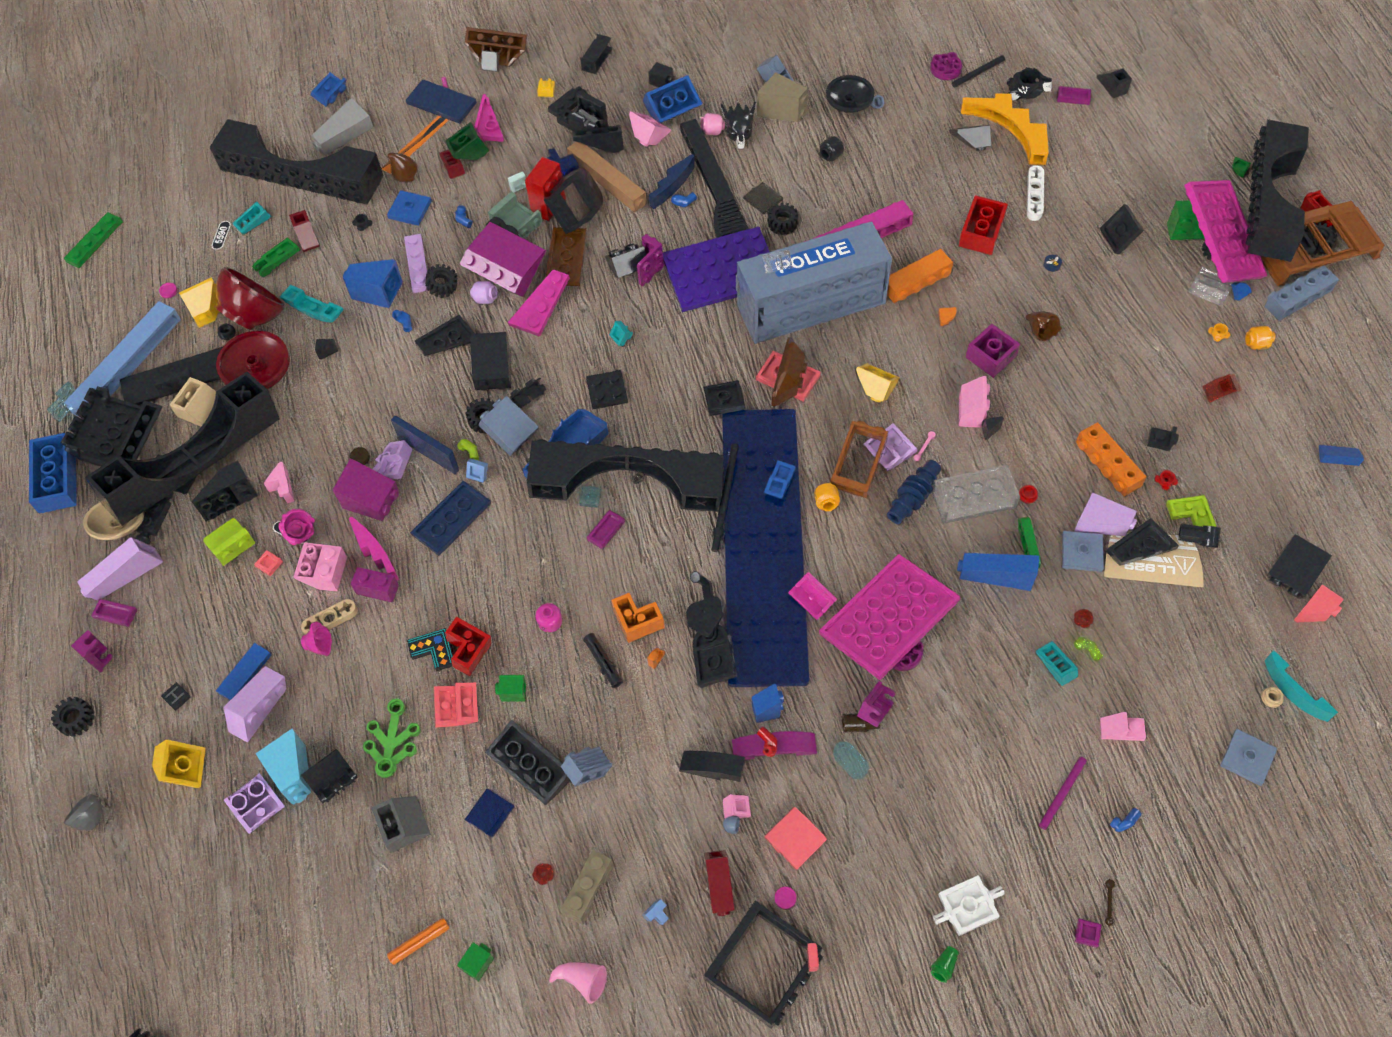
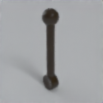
(1109, 884)

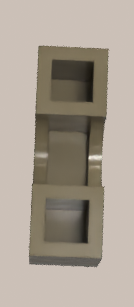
(583, 892)

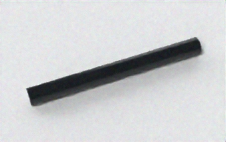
(974, 73)

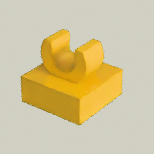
(546, 88)

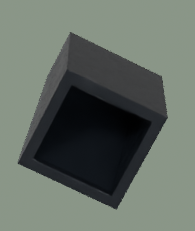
(490, 361)
(1298, 566)

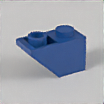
(767, 704)

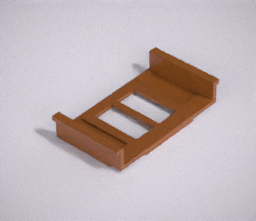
(1349, 224)

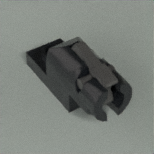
(579, 120)

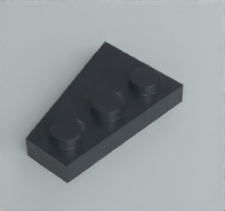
(445, 337)
(1142, 543)

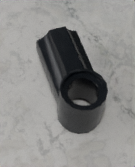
(1205, 535)

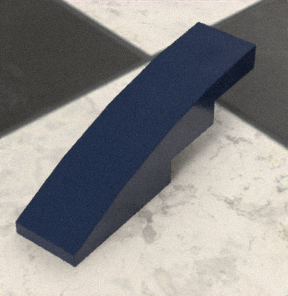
(675, 178)

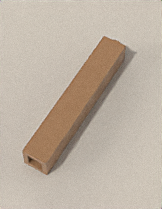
(609, 176)

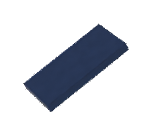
(441, 101)
(425, 444)
(450, 518)

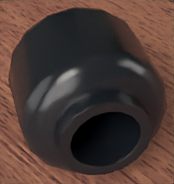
(831, 148)

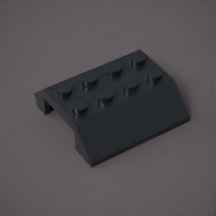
(109, 428)

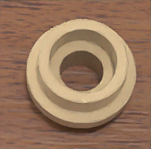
(1276, 693)

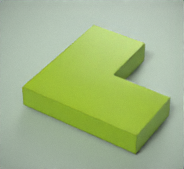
(1191, 507)

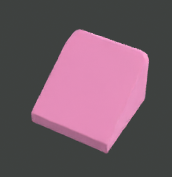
(736, 806)

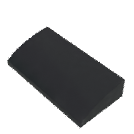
(528, 762)

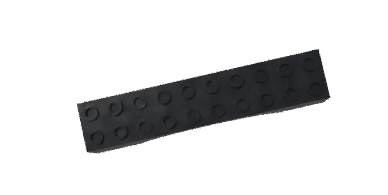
(346, 174)
(1273, 222)
(562, 467)
(132, 486)

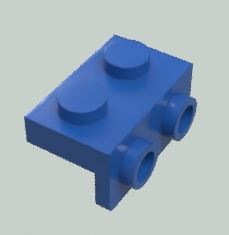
(328, 89)

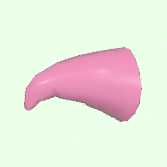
(586, 977)

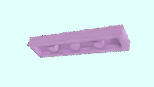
(416, 262)

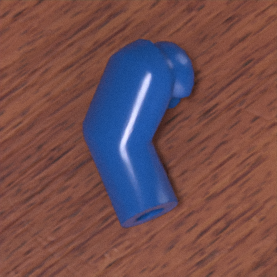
(683, 201)
(403, 318)

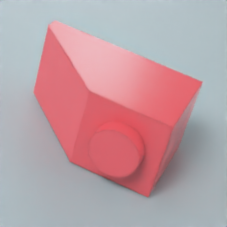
(1320, 606)

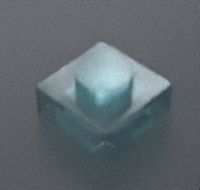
(590, 497)

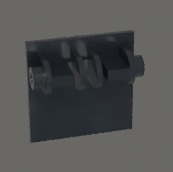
(329, 776)

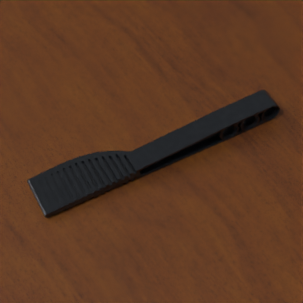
(726, 213)

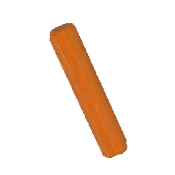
(418, 941)

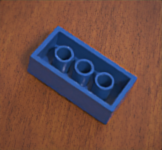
(51, 475)

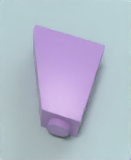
(1106, 517)

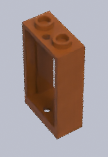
(851, 486)

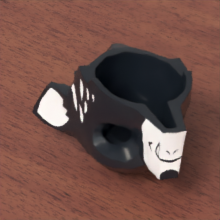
(1024, 84)
(739, 121)

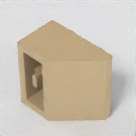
(194, 401)

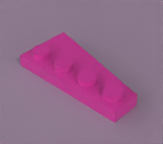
(539, 306)

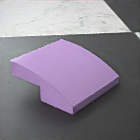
(896, 449)

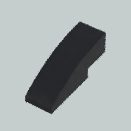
(713, 765)

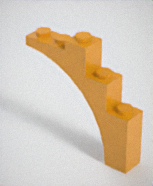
(999, 110)

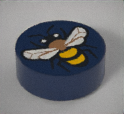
(1052, 263)

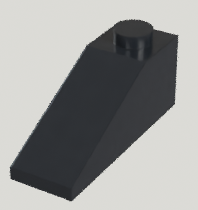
(602, 138)

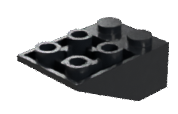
(224, 492)

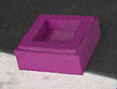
(1087, 933)

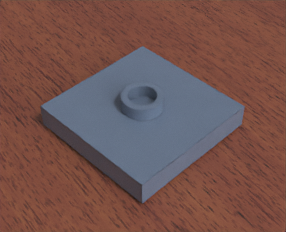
(1082, 551)
(1248, 757)

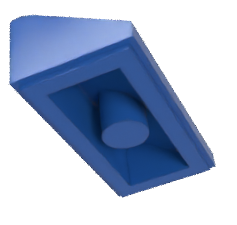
(1340, 455)

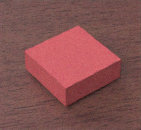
(268, 563)
(812, 954)

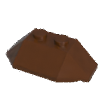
(506, 44)
(789, 374)

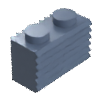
(586, 765)

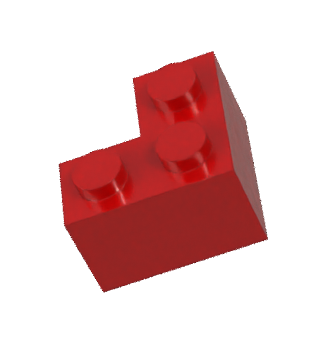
(471, 643)

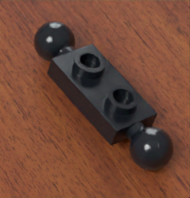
(153, 519)

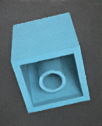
(285, 762)

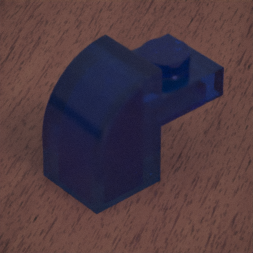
(567, 163)

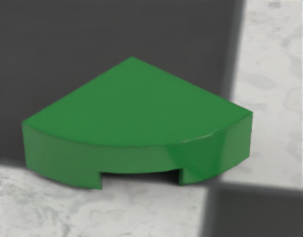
(1240, 166)

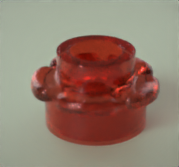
(1083, 613)
(549, 874)

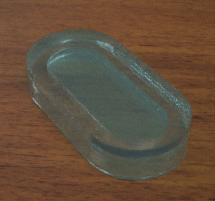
(850, 760)

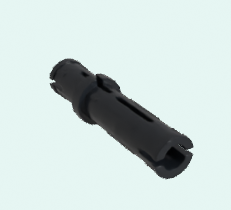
(606, 666)

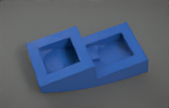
(780, 480)

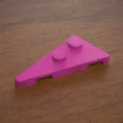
(487, 123)

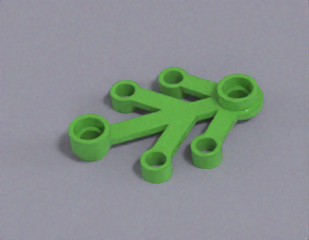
(391, 741)

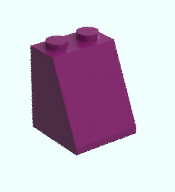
(365, 491)

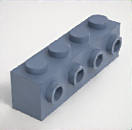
(1301, 292)

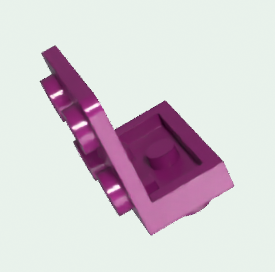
(653, 260)

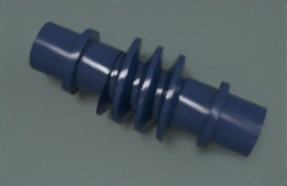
(914, 492)

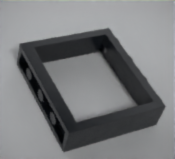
(732, 944)

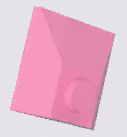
(647, 129)

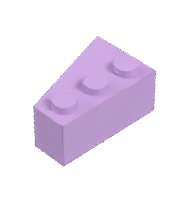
(253, 703)

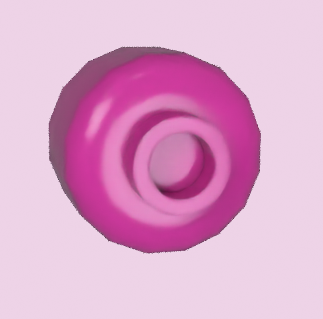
(548, 617)

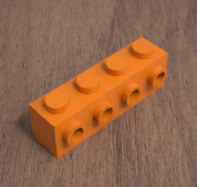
(919, 275)
(1110, 459)

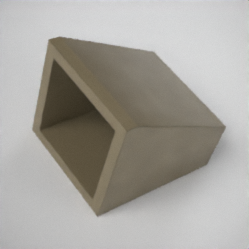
(782, 99)

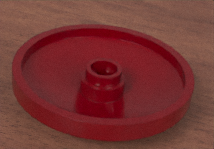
(257, 353)

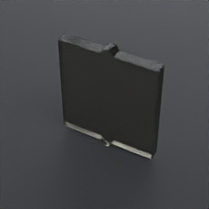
(763, 197)

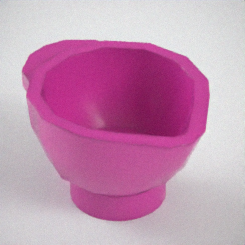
(317, 639)

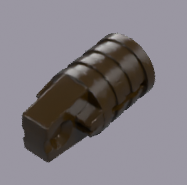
(853, 723)

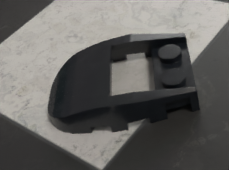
(587, 189)

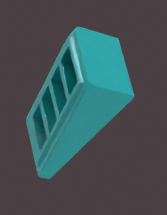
(256, 210)
(1063, 674)

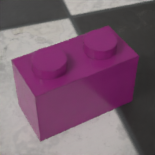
(374, 584)

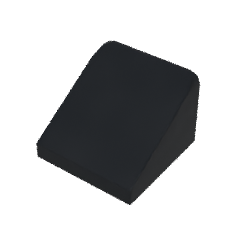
(325, 348)
(991, 426)

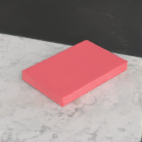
(769, 373)

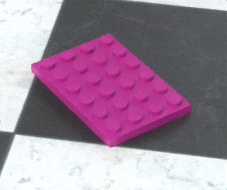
(1224, 230)
(889, 616)

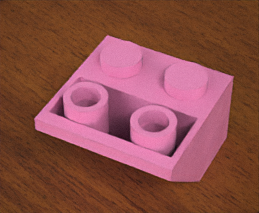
(974, 402)
(321, 566)

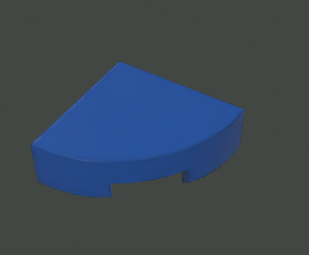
(1240, 290)

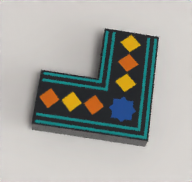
(434, 644)

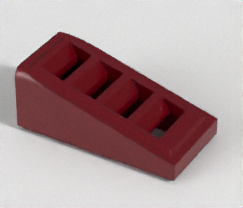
(453, 166)

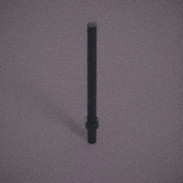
(718, 531)

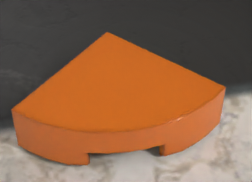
(946, 315)
(655, 657)

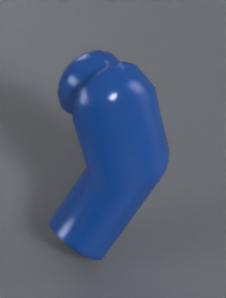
(460, 216)
(1128, 822)

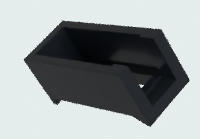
(596, 54)

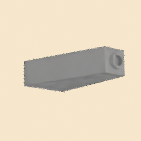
(342, 127)

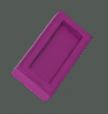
(1074, 95)
(605, 529)
(114, 612)

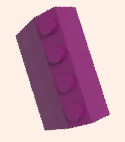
(503, 258)

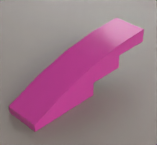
(371, 546)

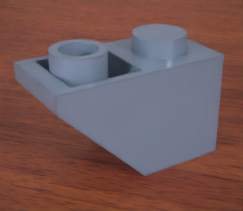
(771, 66)

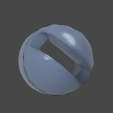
(879, 101)
(731, 824)

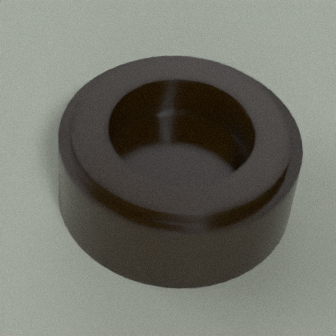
(360, 455)

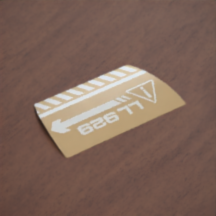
(1173, 567)

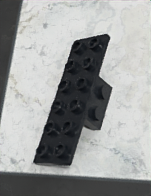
(169, 377)

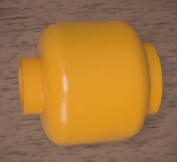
(1260, 337)
(827, 497)

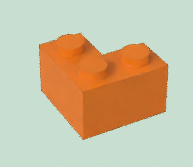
(637, 622)

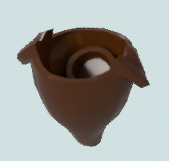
(402, 167)
(1044, 324)

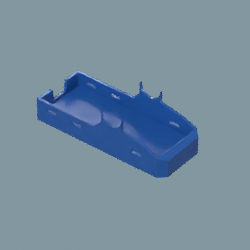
(579, 427)

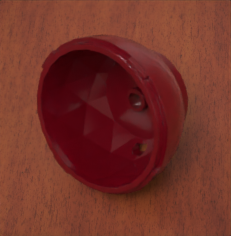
(245, 300)

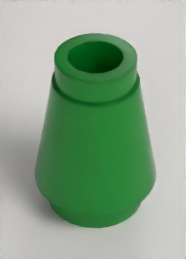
(944, 965)

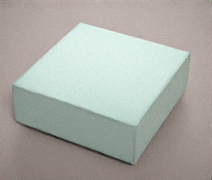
(517, 182)

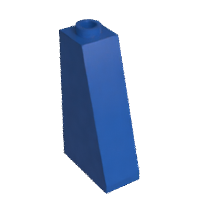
(1000, 569)

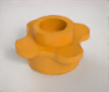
(1219, 332)

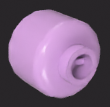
(484, 292)

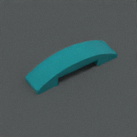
(309, 306)
(1294, 692)

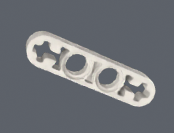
(1038, 193)

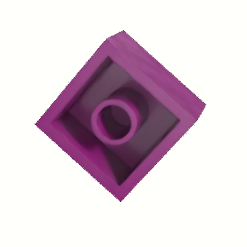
(992, 350)

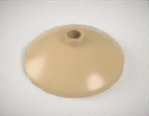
(104, 526)

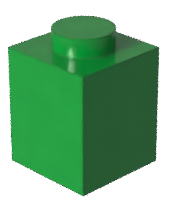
(511, 688)
(476, 961)

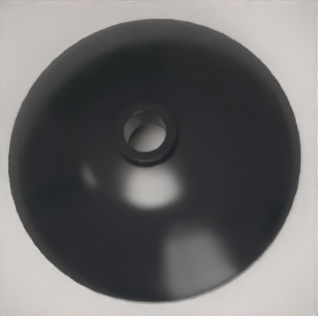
(850, 93)

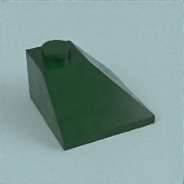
(467, 144)

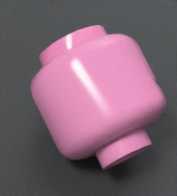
(712, 124)

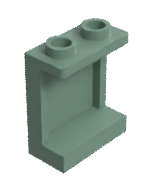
(516, 215)

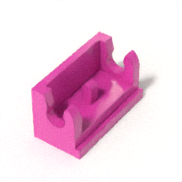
(812, 595)

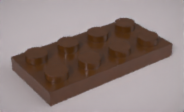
(567, 253)

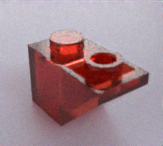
(1221, 387)

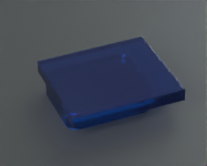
(489, 813)

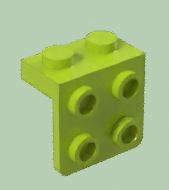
(229, 541)

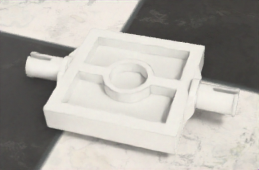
(968, 905)

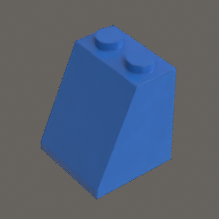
(373, 282)

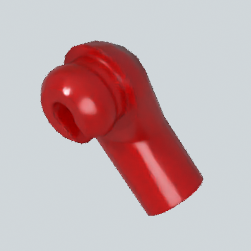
(770, 743)

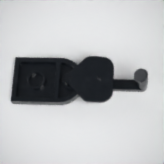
(712, 642)

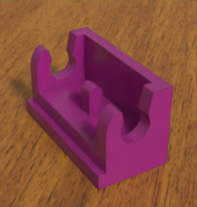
(91, 650)
(876, 705)

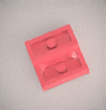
(455, 705)
(795, 837)

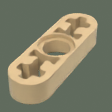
(340, 606)

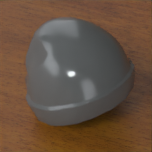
(85, 814)

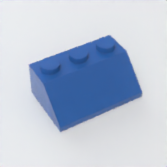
(672, 99)

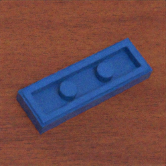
(244, 671)

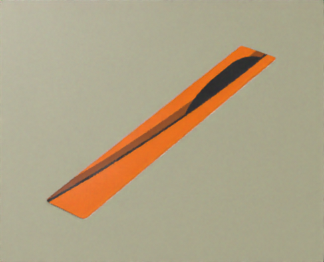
(419, 140)

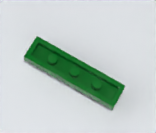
(93, 240)

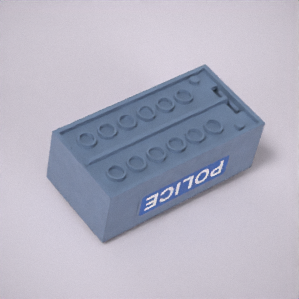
(827, 281)

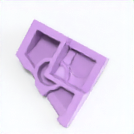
(393, 460)

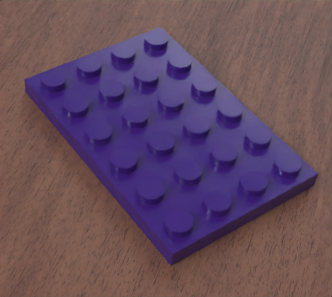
(708, 269)

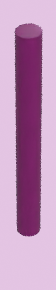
(1062, 793)

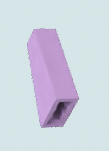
(119, 568)

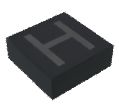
(175, 696)

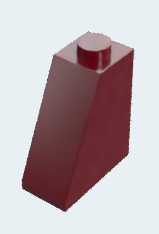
(719, 882)

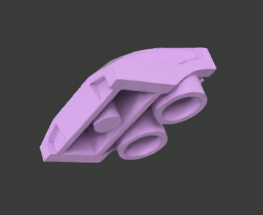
(254, 803)

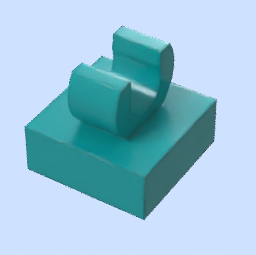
(620, 333)

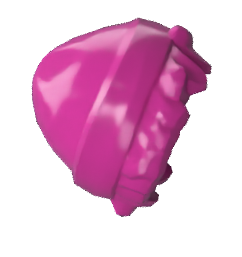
(296, 526)

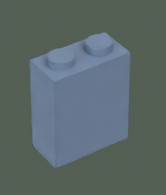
(507, 425)

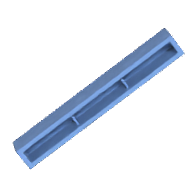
(127, 353)

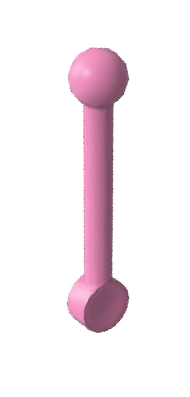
(931, 435)

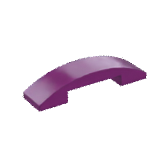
(788, 742)

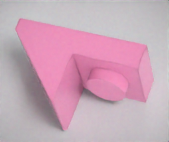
(280, 481)
(1122, 728)

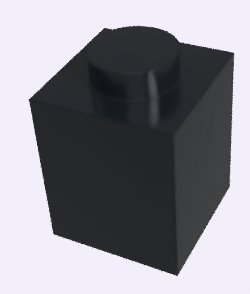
(660, 75)

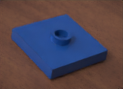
(409, 207)

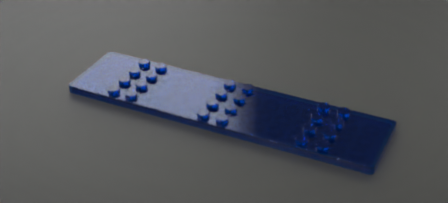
(764, 552)

